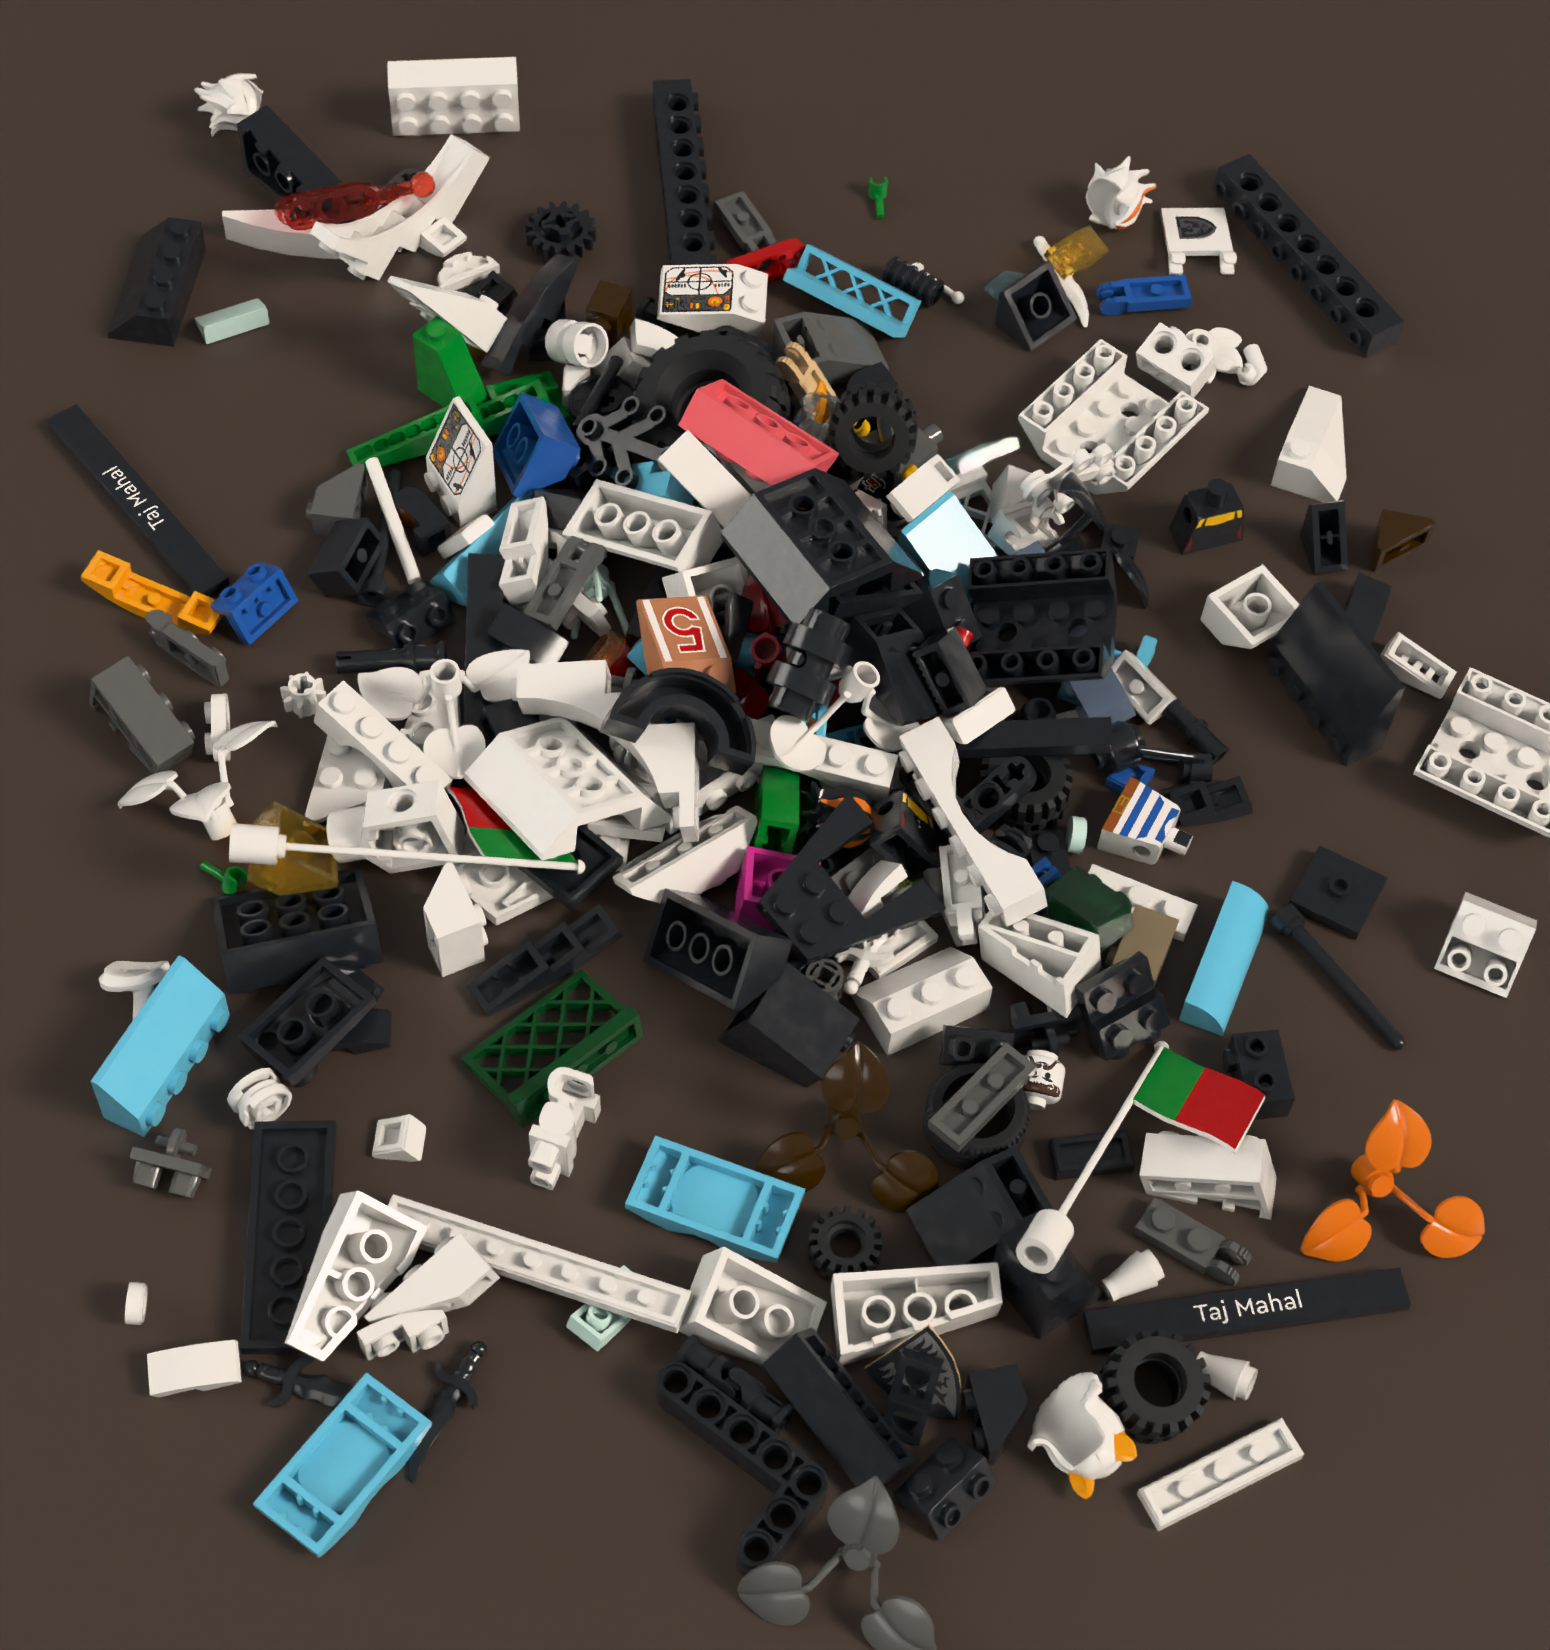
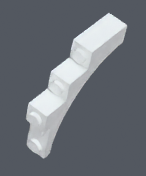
(373, 240)

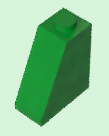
(445, 364)
(776, 810)

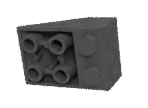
(834, 342)

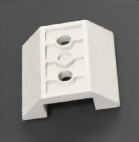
(1087, 410)
(1510, 744)
(552, 781)

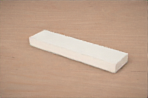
(1220, 1474)

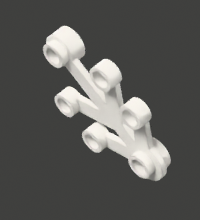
(1038, 485)

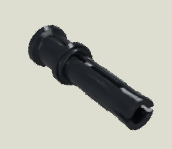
(411, 657)

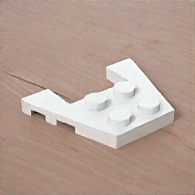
(498, 888)

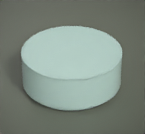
(1076, 834)

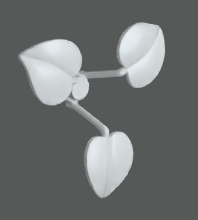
(397, 689)
(803, 751)
(212, 802)

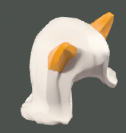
(1081, 1433)

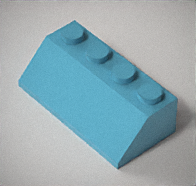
(160, 1048)

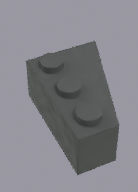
(141, 715)

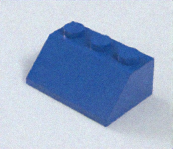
(535, 446)

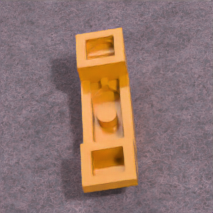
(140, 595)

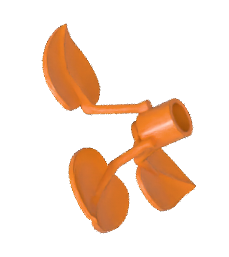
(1395, 1141)

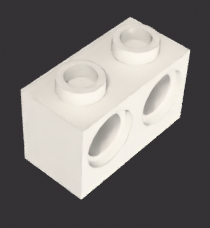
(1170, 366)

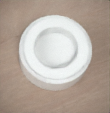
(136, 1303)

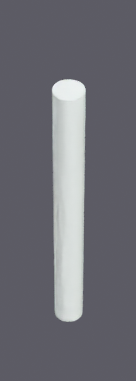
(393, 520)

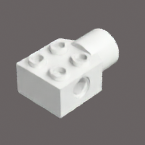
(399, 819)

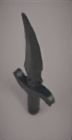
(316, 1387)
(445, 1401)

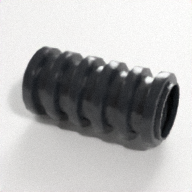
(913, 281)

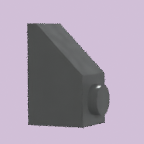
(338, 499)

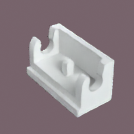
(1019, 527)

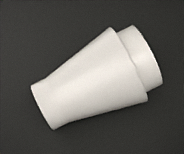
(1134, 1275)
(1230, 1375)

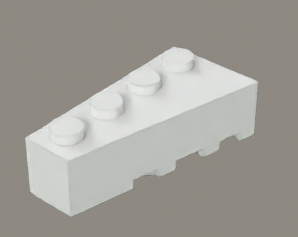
(888, 1306)

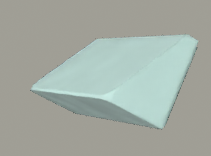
(233, 320)

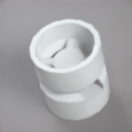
(576, 343)

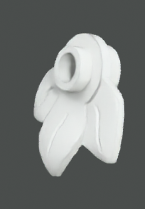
(1222, 344)

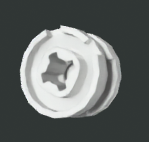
(259, 1097)

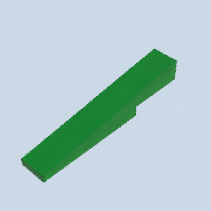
(417, 436)

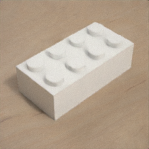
(453, 96)

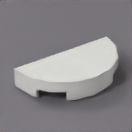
(464, 270)

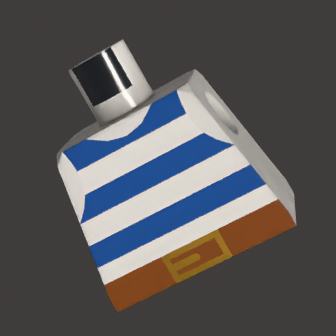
(1143, 825)

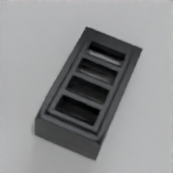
(732, 616)

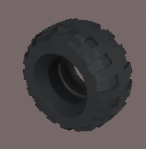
(701, 361)

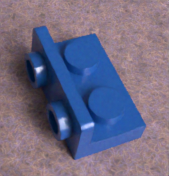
(255, 601)

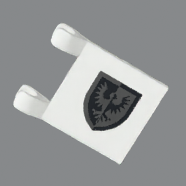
(1197, 234)

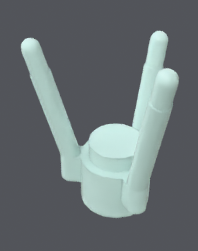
(600, 586)

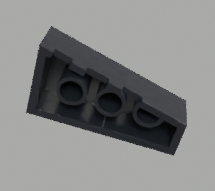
(281, 159)

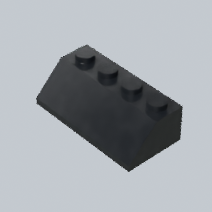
(159, 283)
(715, 949)

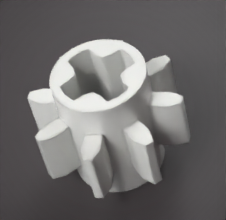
(302, 694)

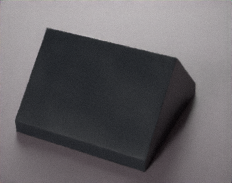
(1034, 308)

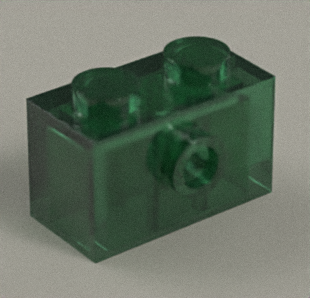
(1090, 905)

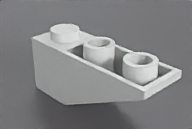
(444, 1282)

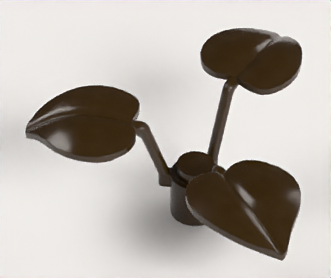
(851, 1086)

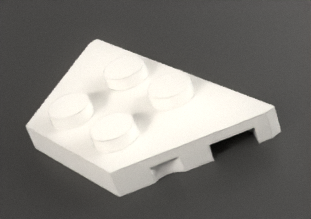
(342, 781)

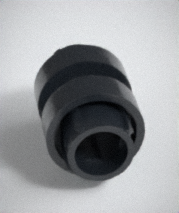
(815, 651)

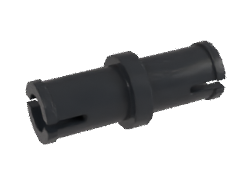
(1195, 730)

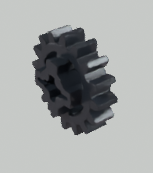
(560, 231)

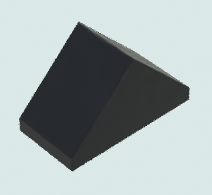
(1325, 537)

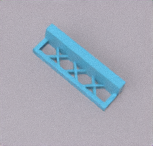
(848, 303)

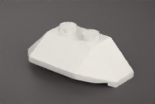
(691, 865)

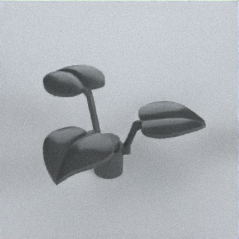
(868, 1527)

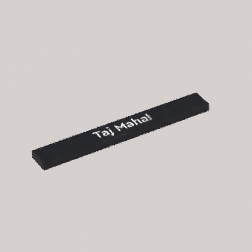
(138, 502)
(1251, 1309)

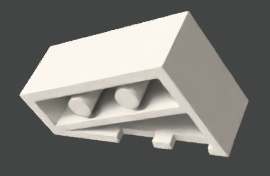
(1041, 956)
(1197, 1168)

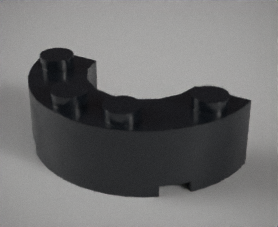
(689, 698)

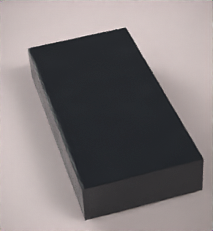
(1072, 1154)

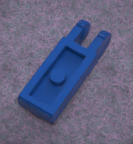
(1144, 294)

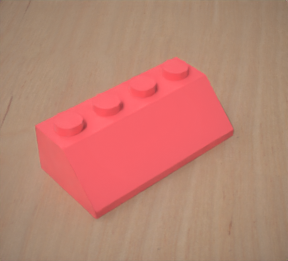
(753, 434)

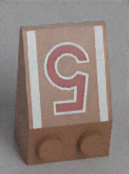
(684, 635)

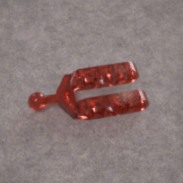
(373, 197)

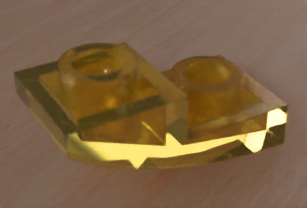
(1076, 252)

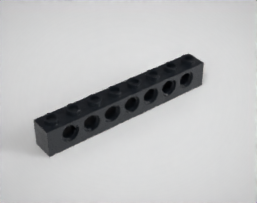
(683, 173)
(1308, 256)

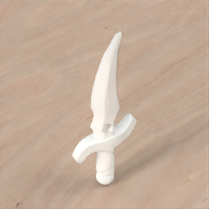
(1070, 287)
(866, 956)

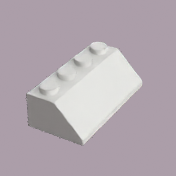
(646, 527)

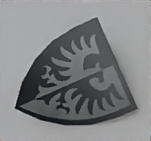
(948, 1390)

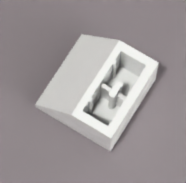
(454, 923)
(1486, 944)

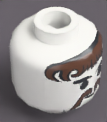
(1047, 1082)

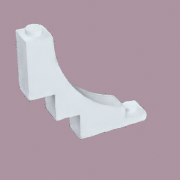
(584, 695)

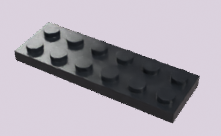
(285, 1224)

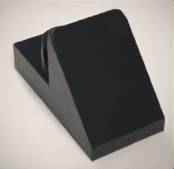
(560, 504)

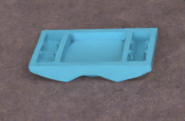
(714, 1200)
(343, 1465)

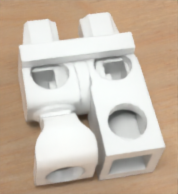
(560, 1122)

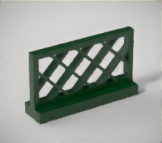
(598, 1048)

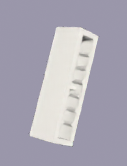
(704, 477)

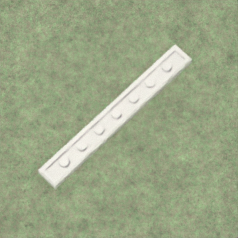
(556, 1268)

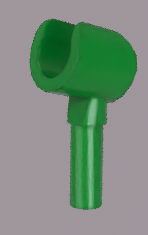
(878, 193)
(231, 877)

